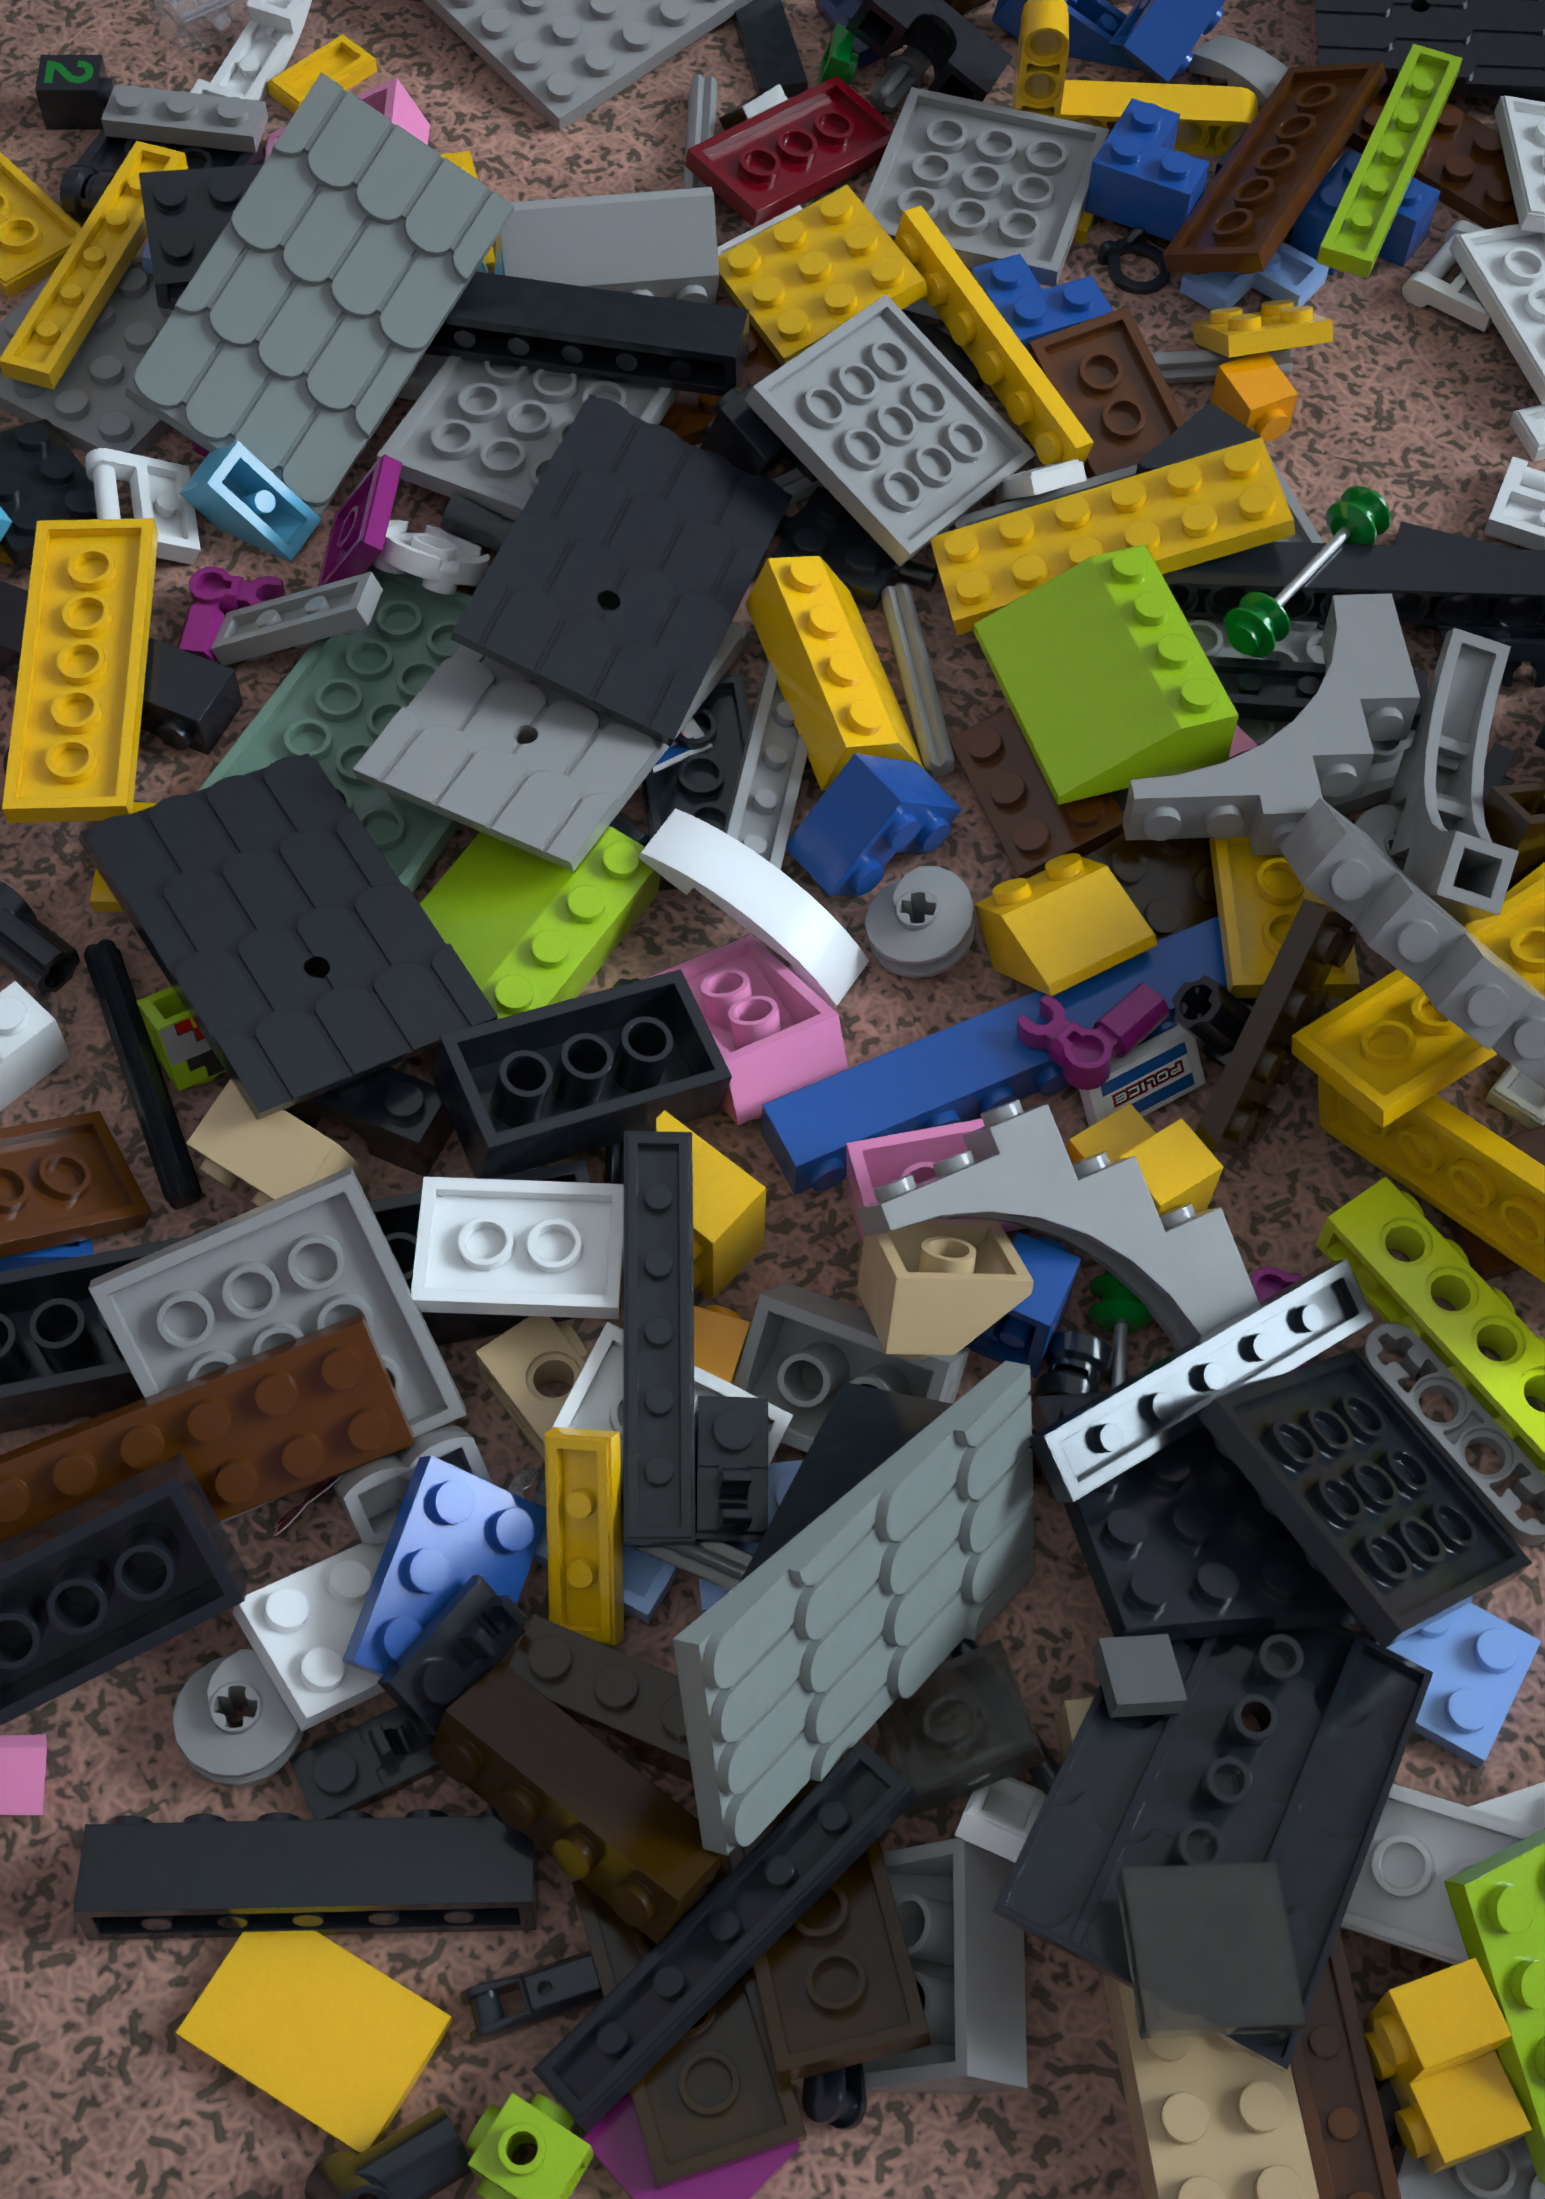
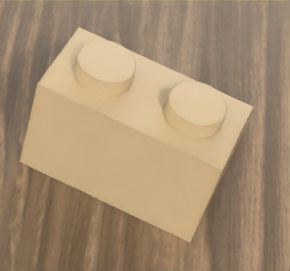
(267, 1153)
(939, 1284)

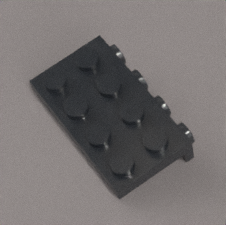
(185, 218)

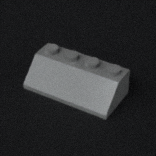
(617, 243)

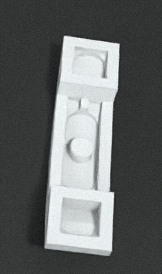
(259, 51)
(759, 899)

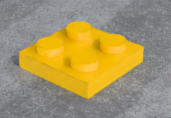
(1272, 329)

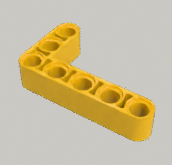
(1209, 115)

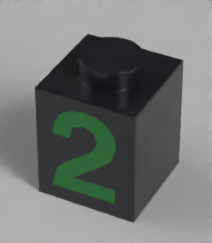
(73, 91)

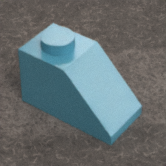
(250, 502)

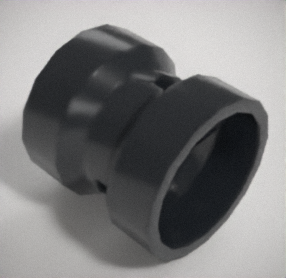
(82, 189)
(1075, 1364)

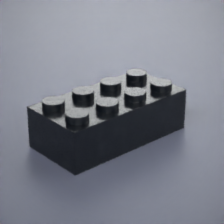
(578, 1074)
(110, 1583)

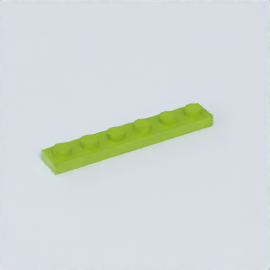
(1389, 161)

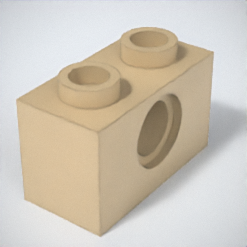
(525, 1361)

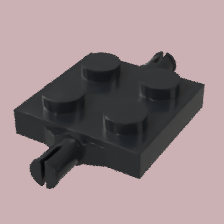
(847, 548)

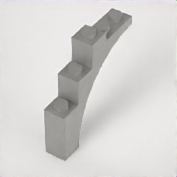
(1322, 753)
(1443, 782)
(1419, 937)
(1022, 1175)

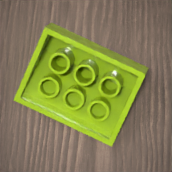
(1108, 678)
(535, 927)

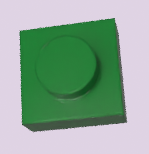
(838, 57)

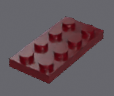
(792, 151)

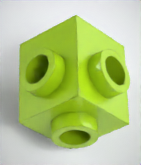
(541, 2124)

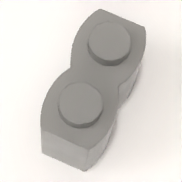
(376, 1490)

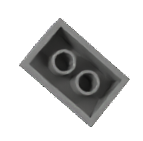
(811, 1344)
(965, 1972)

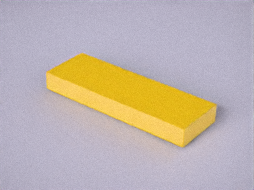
(585, 1532)

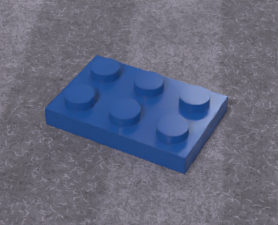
(441, 1538)

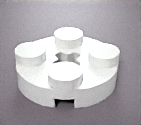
(436, 556)

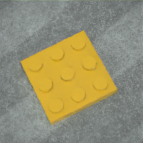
(817, 273)

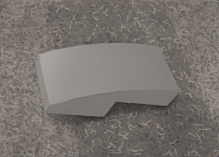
(1239, 65)

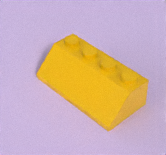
(827, 666)

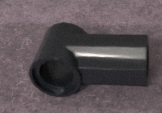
(31, 947)
(1211, 1016)
(403, 2166)

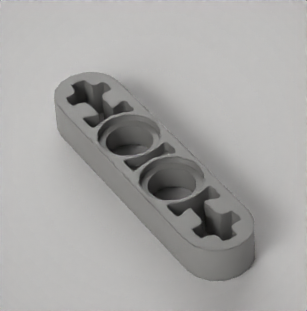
(1468, 1427)

